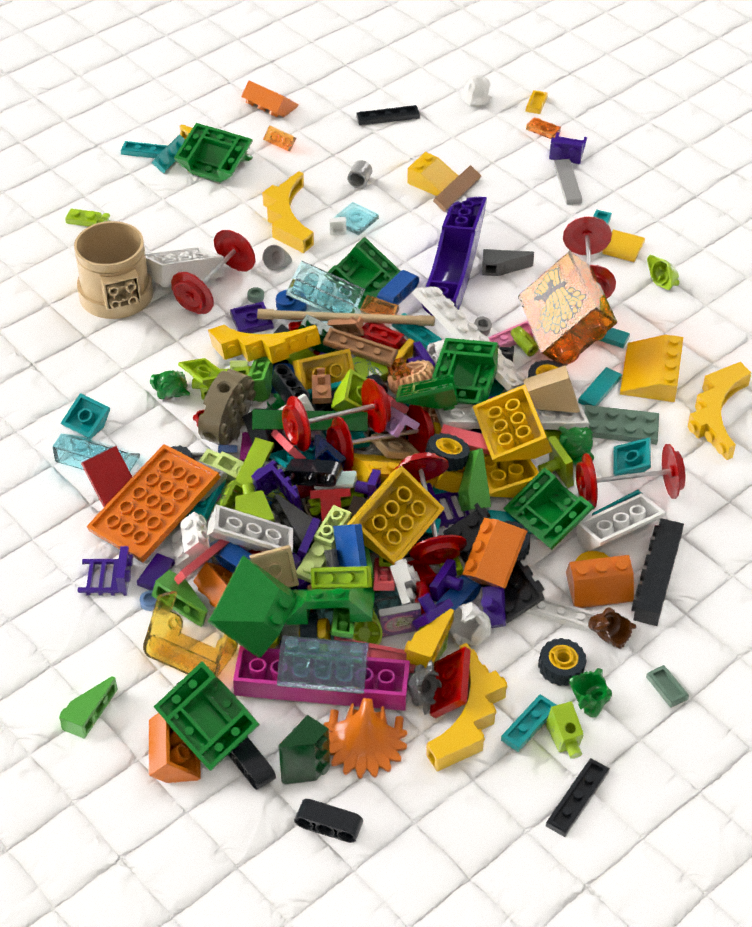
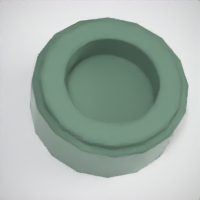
(255, 295)

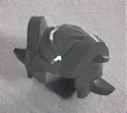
(423, 686)

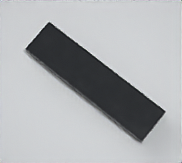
(387, 115)
(577, 797)

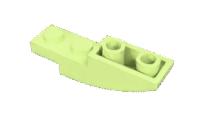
(222, 462)
(323, 541)

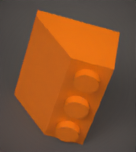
(268, 99)
(494, 553)
(212, 581)
(601, 581)
(169, 755)

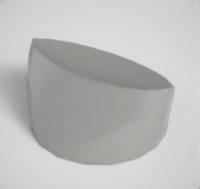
(276, 257)

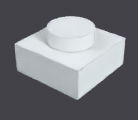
(337, 226)

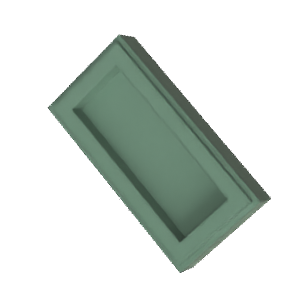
(667, 686)

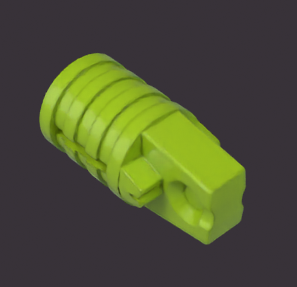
(525, 341)

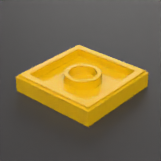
(624, 246)

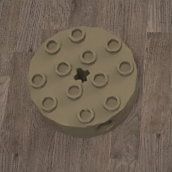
(226, 404)

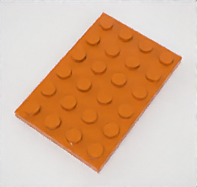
(153, 502)

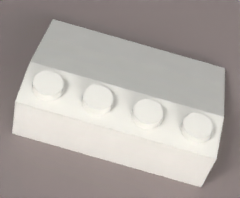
(193, 260)

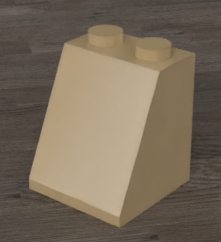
(552, 391)

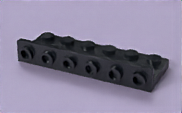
(521, 590)

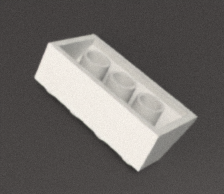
(617, 521)
(248, 530)

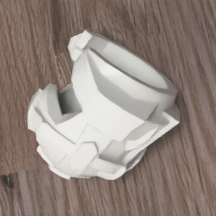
(476, 91)
(470, 625)

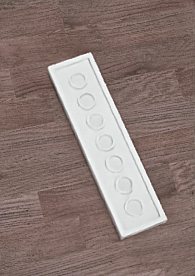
(457, 324)
(464, 417)

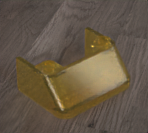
(171, 647)

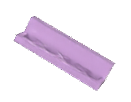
(399, 419)

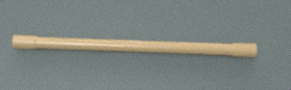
(421, 320)

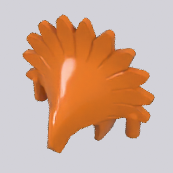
(365, 739)

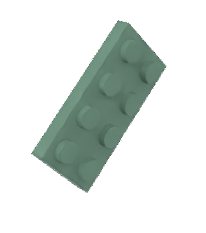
(622, 424)

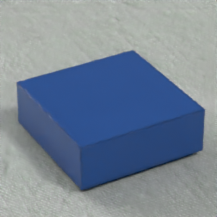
(228, 448)

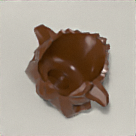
(612, 627)

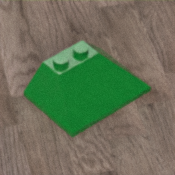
(212, 152)
(366, 268)
(473, 367)
(430, 393)
(548, 508)
(357, 599)
(253, 607)
(206, 715)

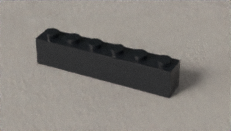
(658, 572)

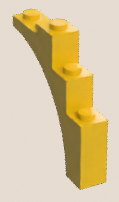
(284, 223)
(274, 346)
(707, 418)
(466, 734)

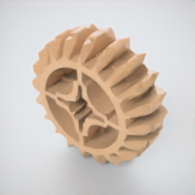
(419, 371)

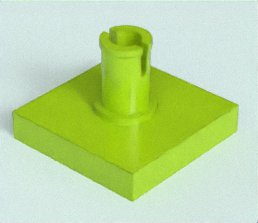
(559, 462)

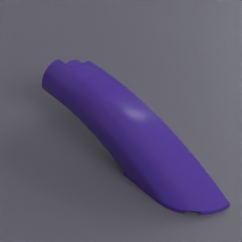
(457, 249)

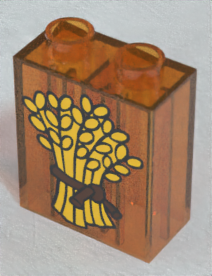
(567, 309)

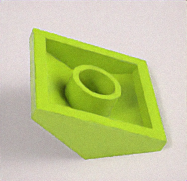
(201, 370)

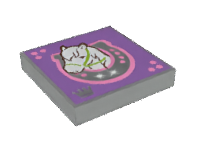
(399, 619)

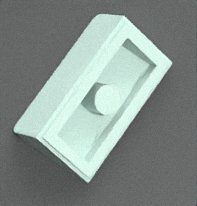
(346, 480)

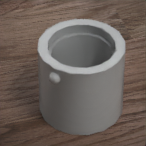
(360, 174)

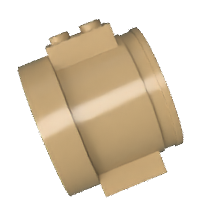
(112, 270)

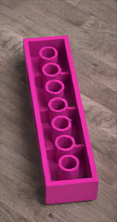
(384, 683)

